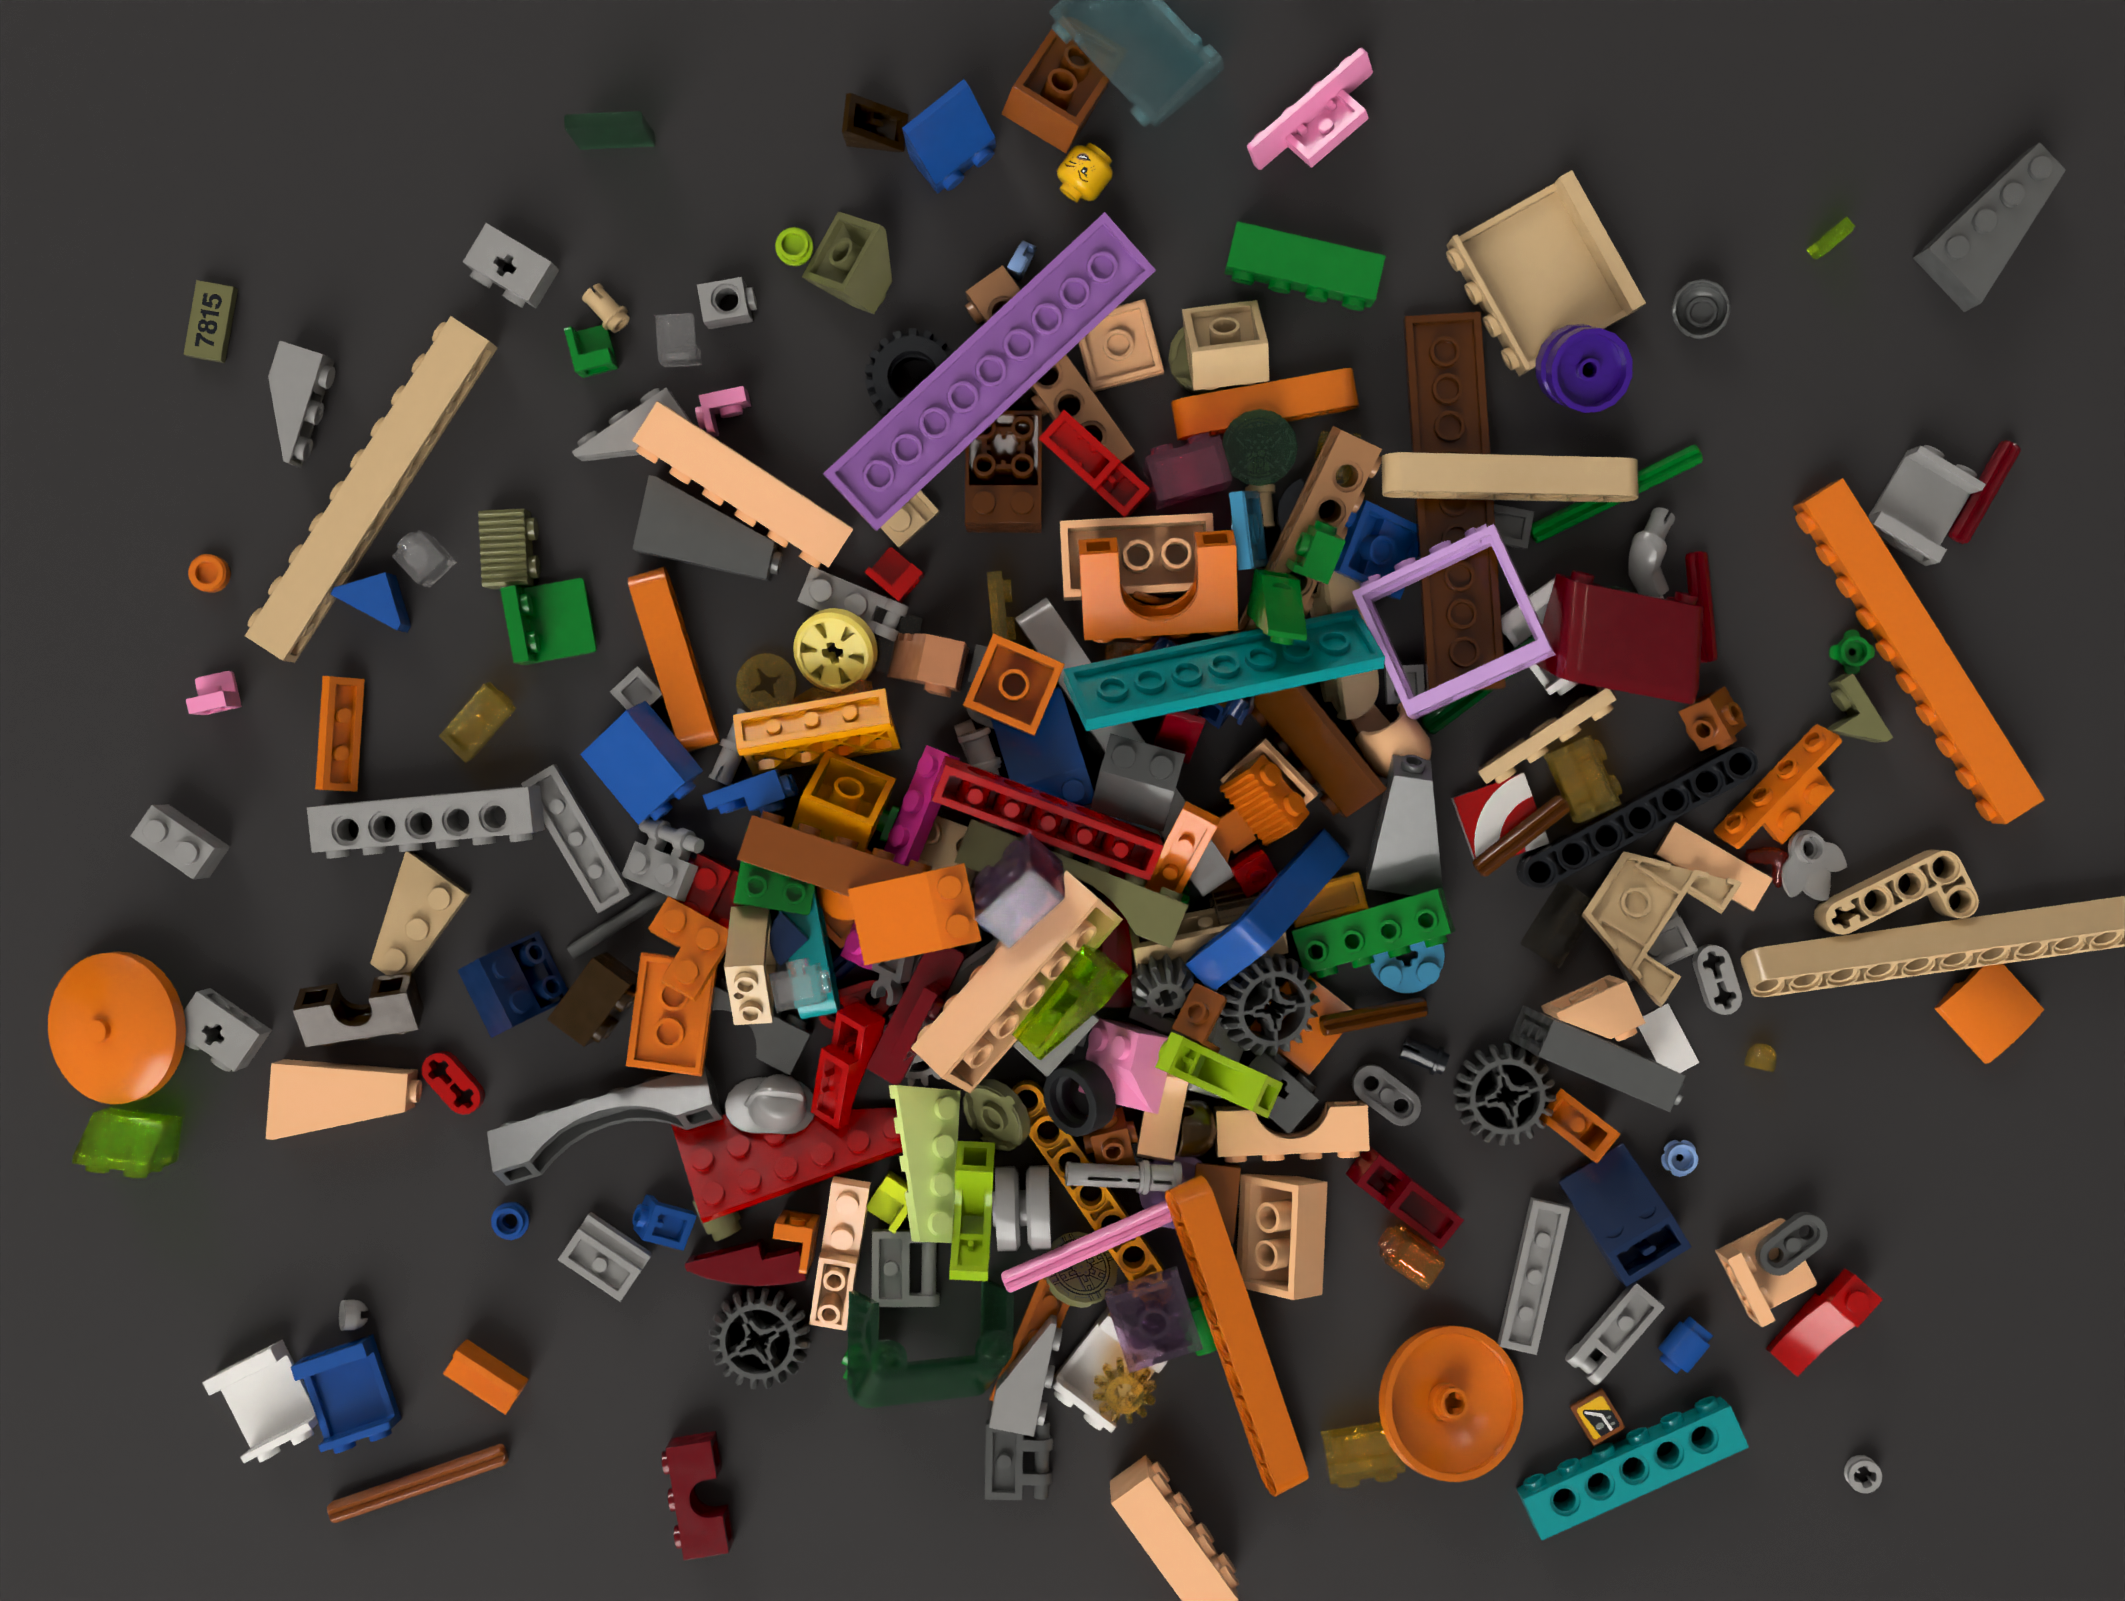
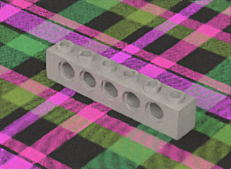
(331, 833)

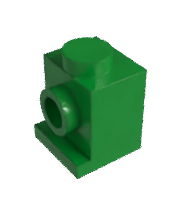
(1317, 552)

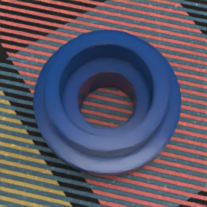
(499, 1223)

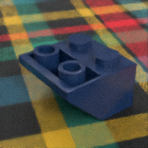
(513, 983)

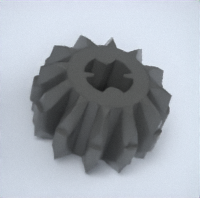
(1162, 985)

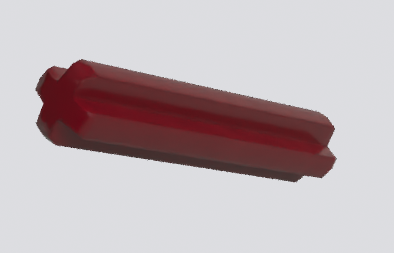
(1979, 502)
(1700, 585)

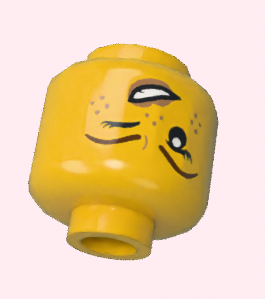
(1084, 172)

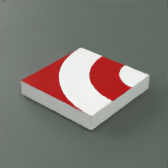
(1494, 811)

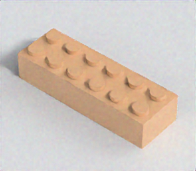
(981, 1018)

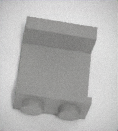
(1923, 503)

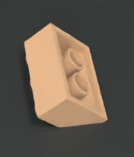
(1282, 1234)

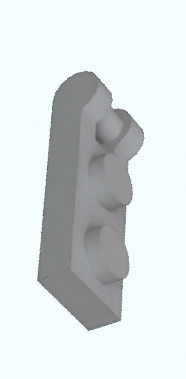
(828, 591)
(1615, 1332)

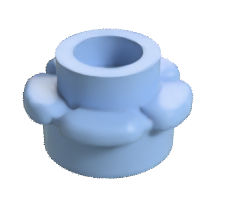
(1689, 1160)

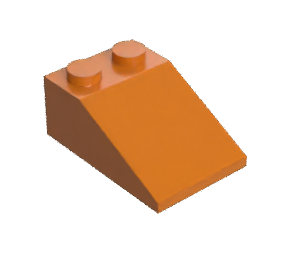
(914, 914)

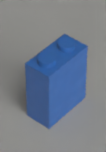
(642, 763)

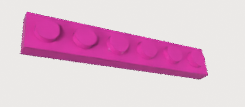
(909, 830)

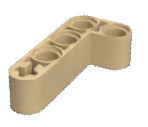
(1890, 898)

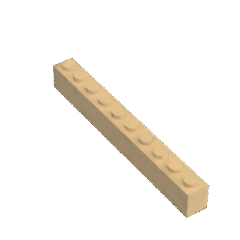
(370, 490)

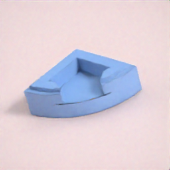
(1021, 260)

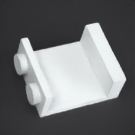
(266, 1401)

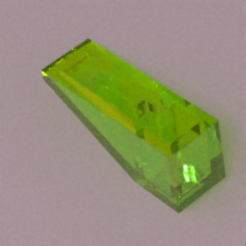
(1070, 1001)

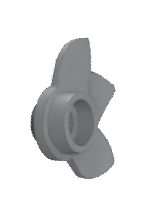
(1813, 869)

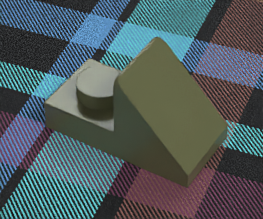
(1862, 718)

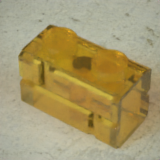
(1583, 778)
(1359, 1454)

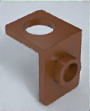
(1200, 1015)

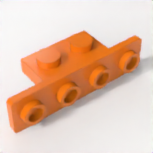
(1785, 794)

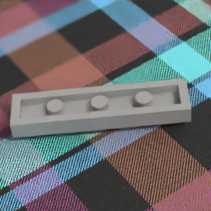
(579, 840)
(1533, 1276)

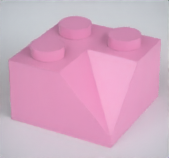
(1129, 1060)

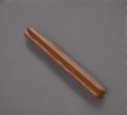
(417, 1483)

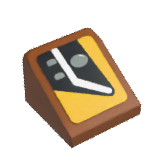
(1597, 1416)

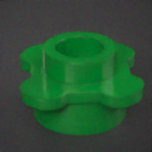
(1862, 649)

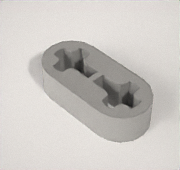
(1708, 982)

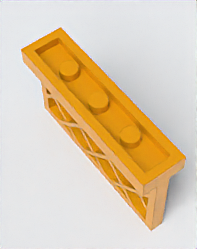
(807, 724)

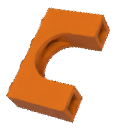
(1205, 608)

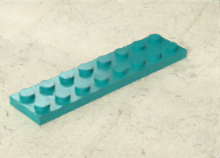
(1219, 670)

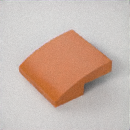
(1989, 1010)
(1315, 1045)

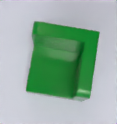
(591, 350)

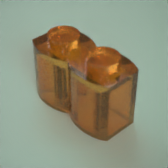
(1410, 1256)

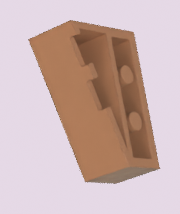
(930, 661)

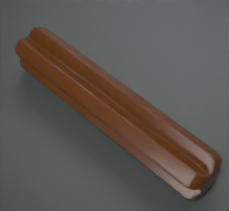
(1521, 835)
(1373, 1016)

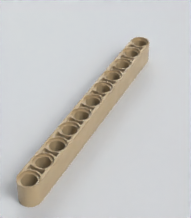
(1935, 947)

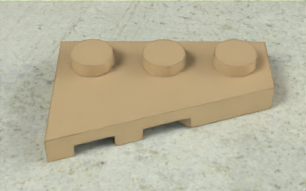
(416, 915)

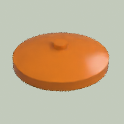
(116, 1027)
(1451, 1403)

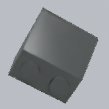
(1137, 782)

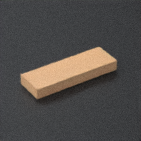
(1693, 852)

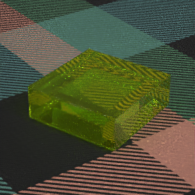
(1831, 238)

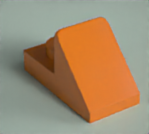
(1580, 1126)

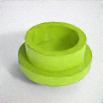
(794, 246)

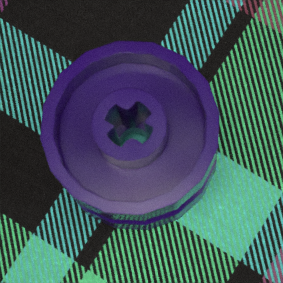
(1605, 365)

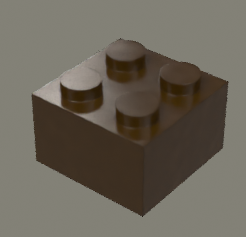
(595, 999)

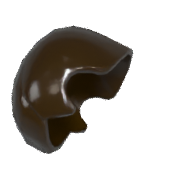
(1197, 1129)

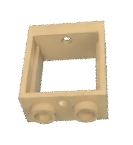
(749, 965)

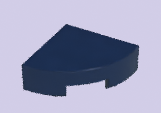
(785, 938)

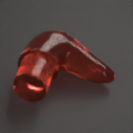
(1769, 855)

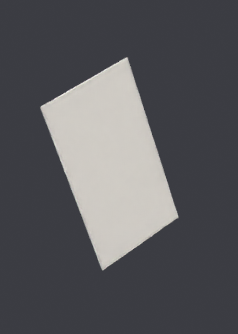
(1667, 1040)

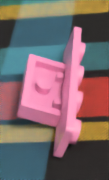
(1319, 118)

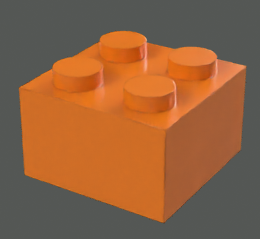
(1013, 685)

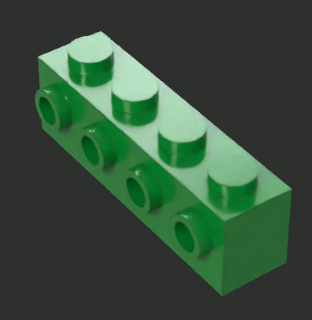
(1304, 265)
(1374, 931)

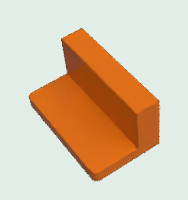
(799, 1228)
(485, 1376)

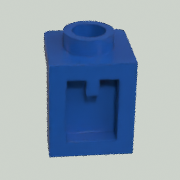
(663, 1223)

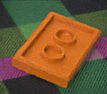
(666, 1026)

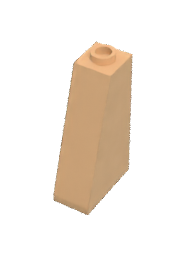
(328, 1095)

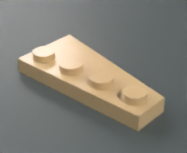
(1565, 727)

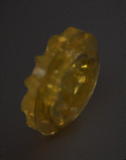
(749, 678)

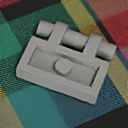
(659, 870)

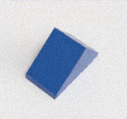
(377, 597)

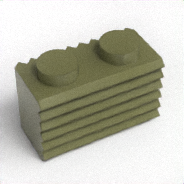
(508, 548)

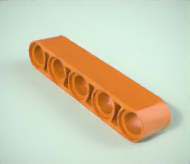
(1290, 398)
(673, 659)

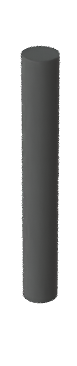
(616, 923)

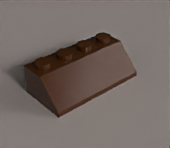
(1319, 748)

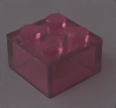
(1187, 471)

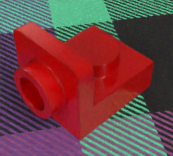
(1252, 870)

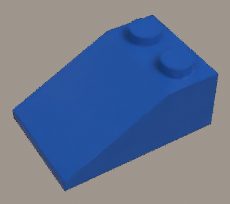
(949, 138)
(1051, 758)

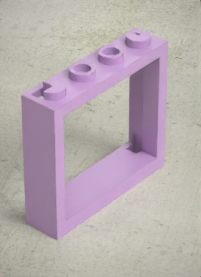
(1411, 571)

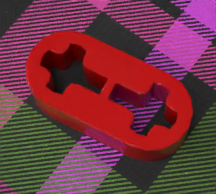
(459, 1076)

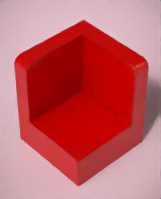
(895, 574)

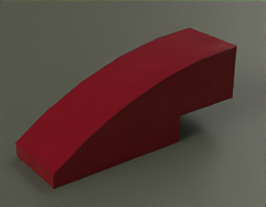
(1404, 1197)
(749, 1265)

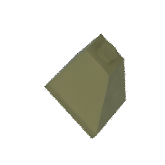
(852, 263)

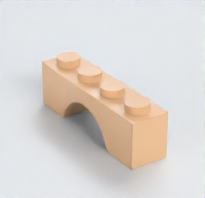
(1339, 1129)

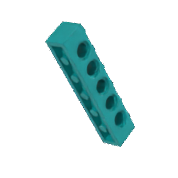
(1686, 1456)

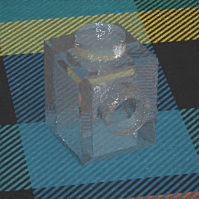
(423, 558)
(799, 985)

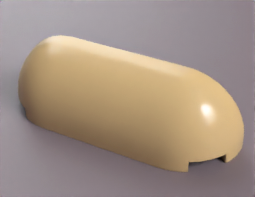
(1355, 693)

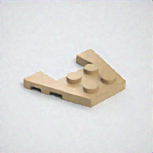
(1637, 905)

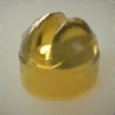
(1761, 1057)

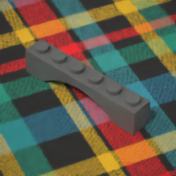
(530, 1146)

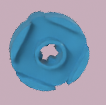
(1404, 979)

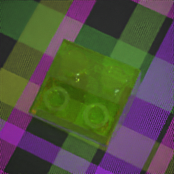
(128, 1142)

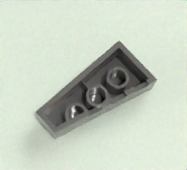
(1984, 235)

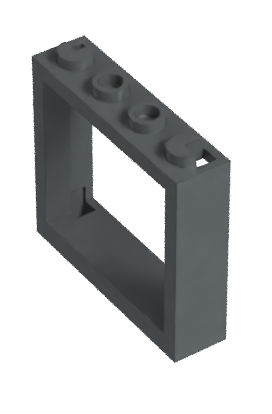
(1597, 1059)

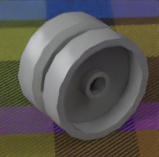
(1020, 1208)

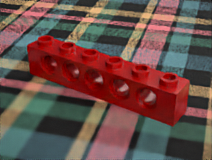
(1046, 818)

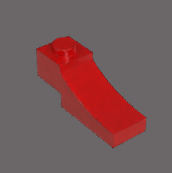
(1095, 464)
(845, 1062)
(1823, 1321)

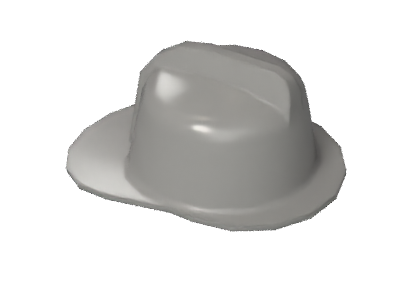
(770, 1105)

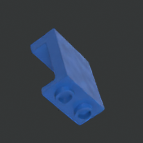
(349, 1393)

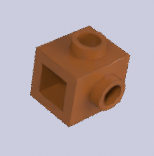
(1713, 720)
(1113, 1142)

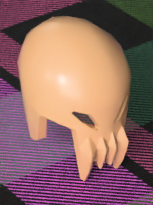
(1381, 739)

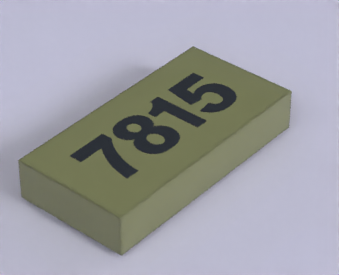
(210, 321)

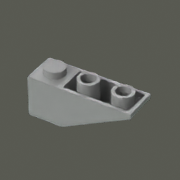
(297, 392)
(617, 438)
(1020, 1388)

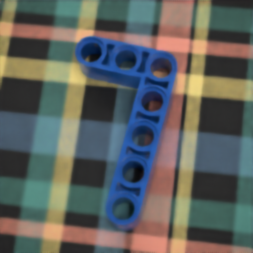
(1269, 913)

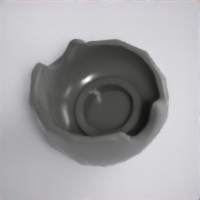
(1701, 308)

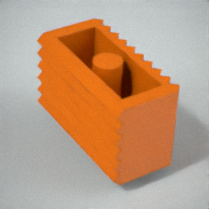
(1265, 799)

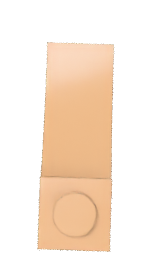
(1160, 1131)

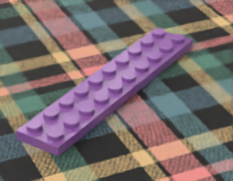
(989, 372)

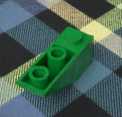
(1277, 606)

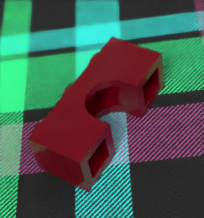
(700, 1527)

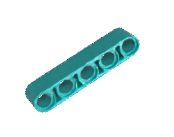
(817, 951)

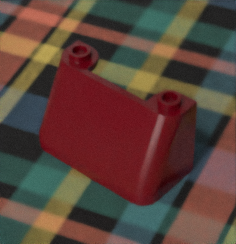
(1624, 639)

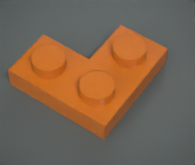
(700, 945)

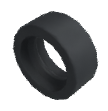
(1097, 1090)

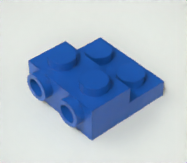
(1376, 544)
(762, 792)

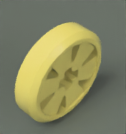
(849, 634)

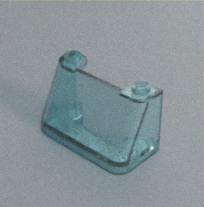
(1141, 51)

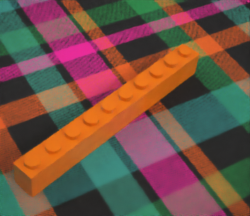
(1917, 653)

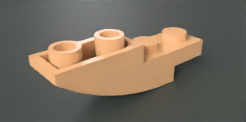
(839, 1252)

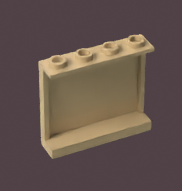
(1543, 270)

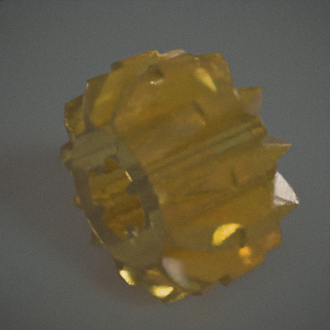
(1109, 1393)

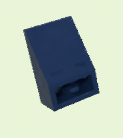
(1624, 1215)

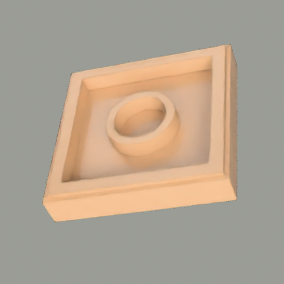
(1121, 348)

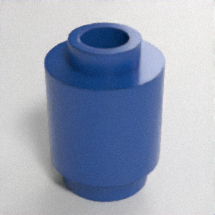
(1684, 1345)

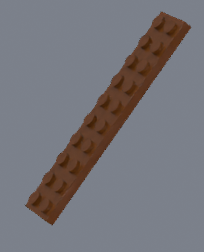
(1452, 417)

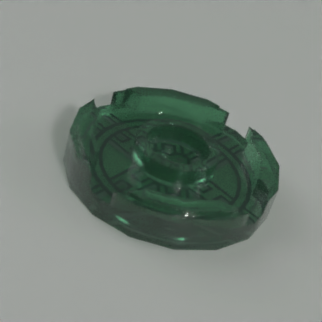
(1259, 447)

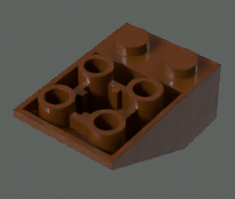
(1005, 476)

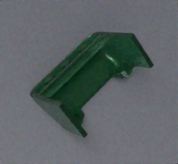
(883, 1377)

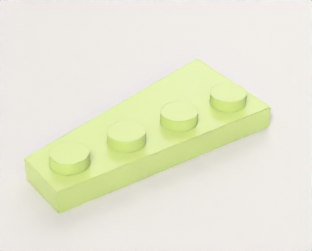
(929, 1139)

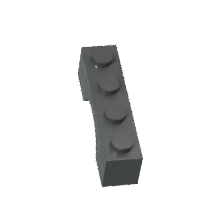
(778, 1042)

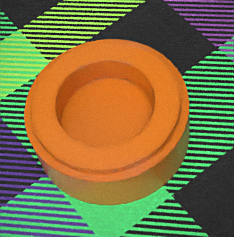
(209, 573)

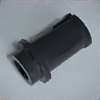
(1424, 1055)

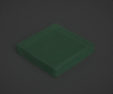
(609, 130)

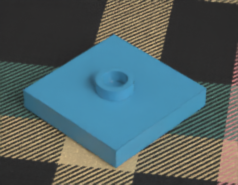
(1248, 529)

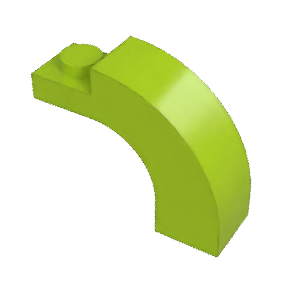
(1218, 1074)
(972, 1211)

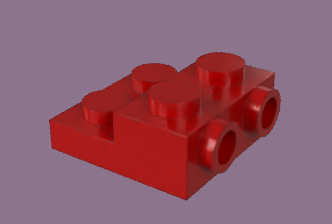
(712, 889)

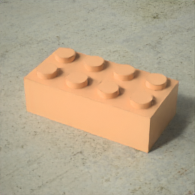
(1152, 550)
(1170, 1535)

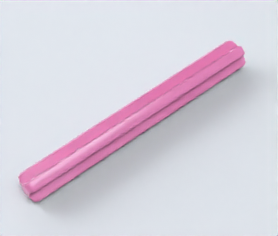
(1086, 1247)

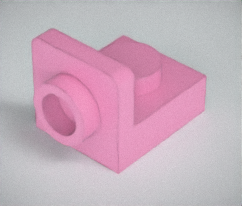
(726, 402)
(215, 694)

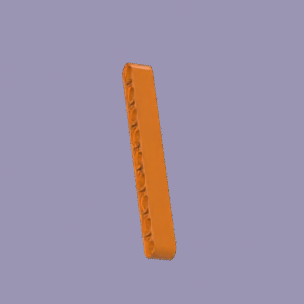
(1236, 1335)

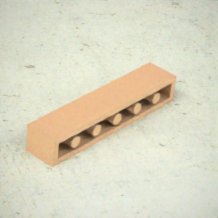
(742, 484)

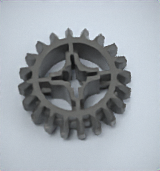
(1274, 1029)
(1489, 1096)
(765, 1351)

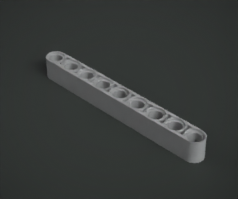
(1053, 639)

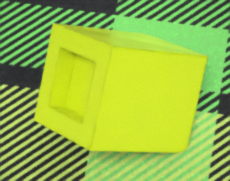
(889, 1201)

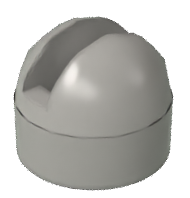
(350, 1314)

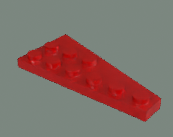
(742, 1168)

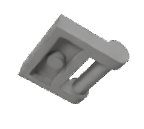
(892, 1270)

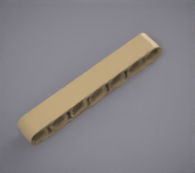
(1509, 477)

